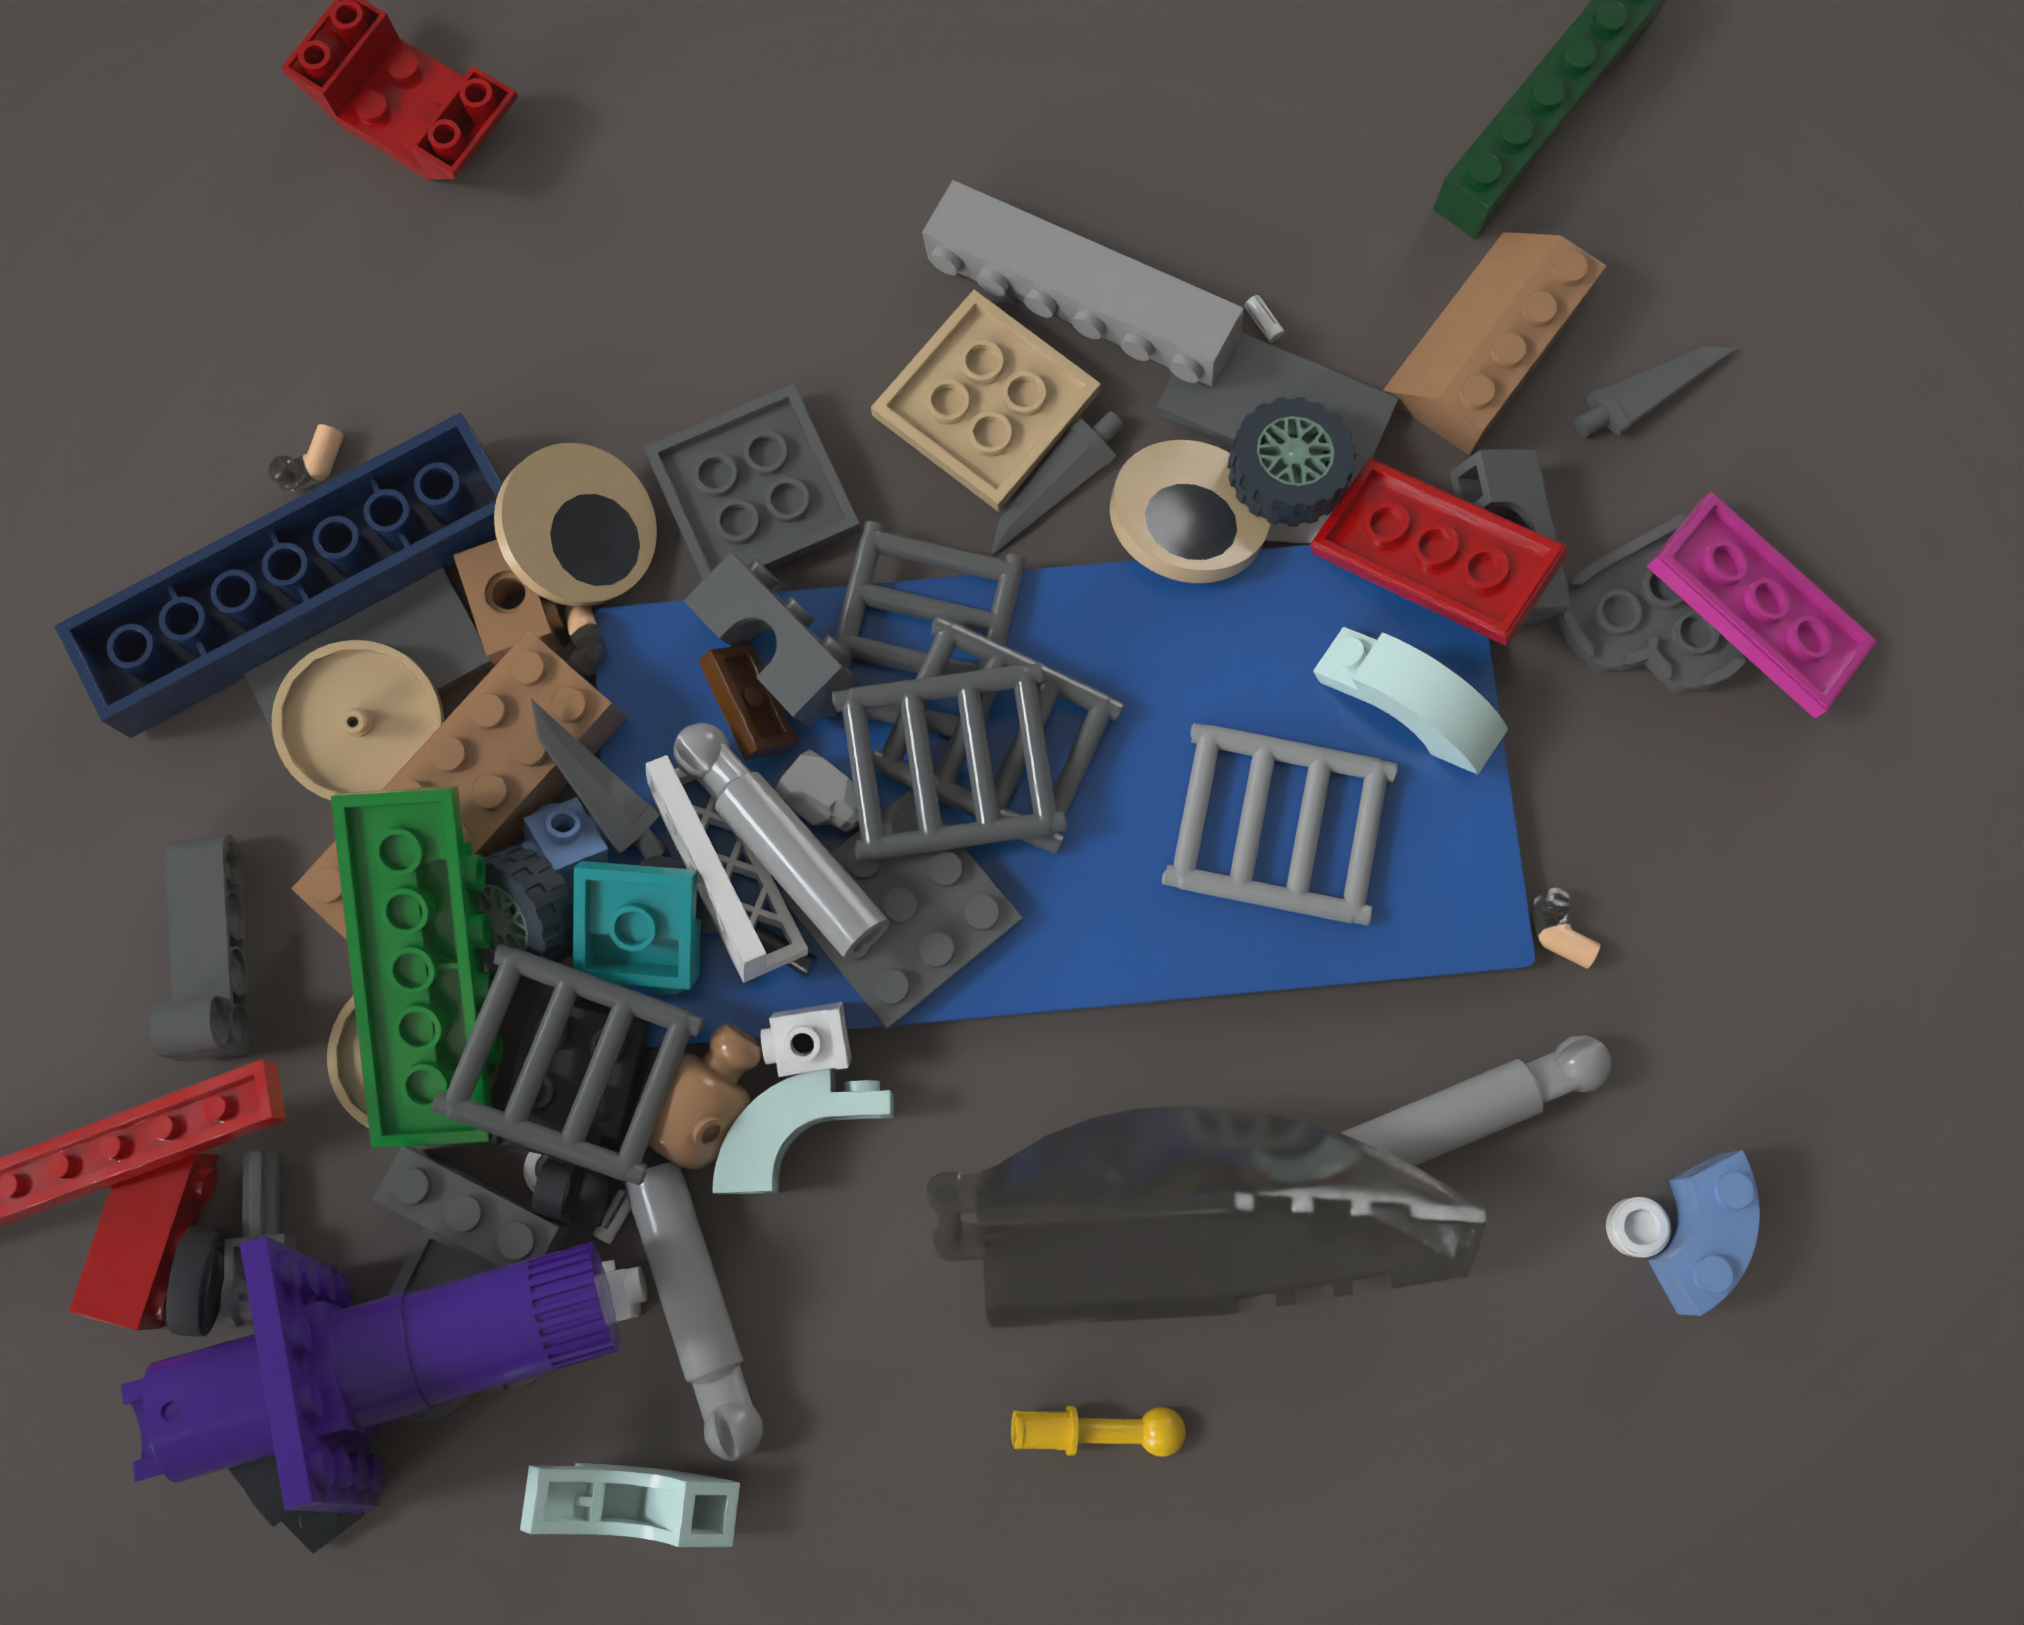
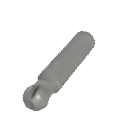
(781, 841)
(1486, 1102)
(695, 1310)

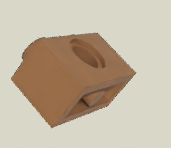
(487, 585)

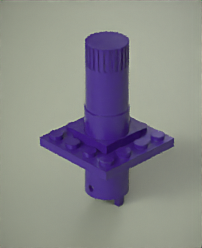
(333, 1371)

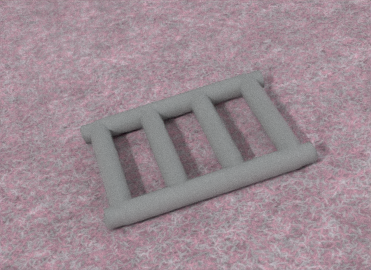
(1296, 894)

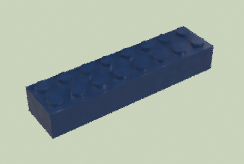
(284, 578)

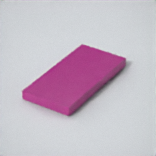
(1762, 605)

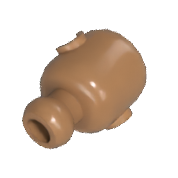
(706, 1099)

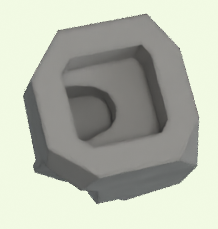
(819, 793)

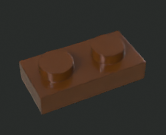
(747, 706)

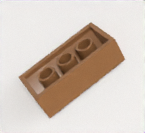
(1493, 335)

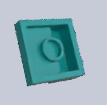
(637, 925)

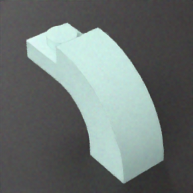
(1416, 691)
(772, 1121)
(631, 1503)

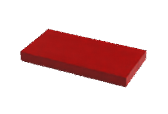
(1439, 551)

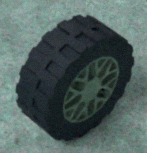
(1291, 461)
(526, 906)

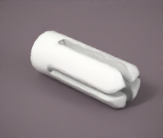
(1264, 318)
(613, 1217)

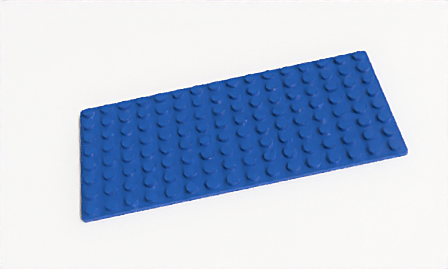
(1096, 912)

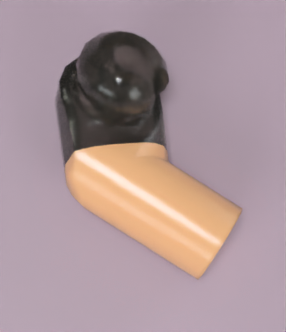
(309, 468)
(586, 636)
(1554, 928)

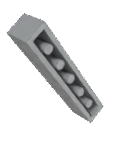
(1082, 284)

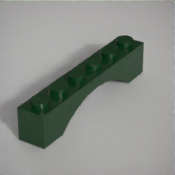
(1540, 106)

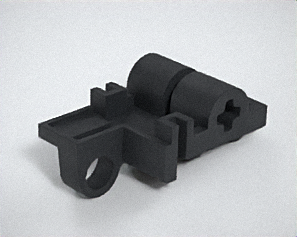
(563, 1187)

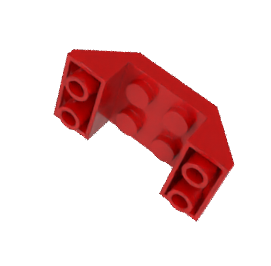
(396, 92)

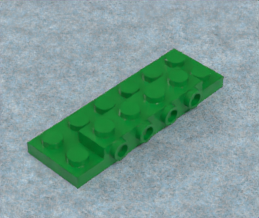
(413, 956)

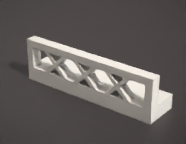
(714, 882)

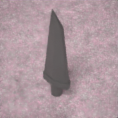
(1637, 396)
(1068, 467)
(610, 801)

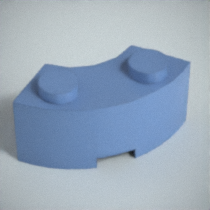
(1711, 1233)

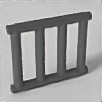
(863, 593)
(1055, 683)
(967, 689)
(571, 1143)

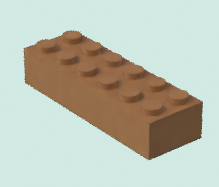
(492, 757)

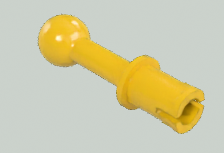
(1159, 1430)

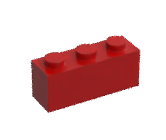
(138, 1240)

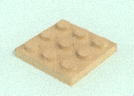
(986, 400)

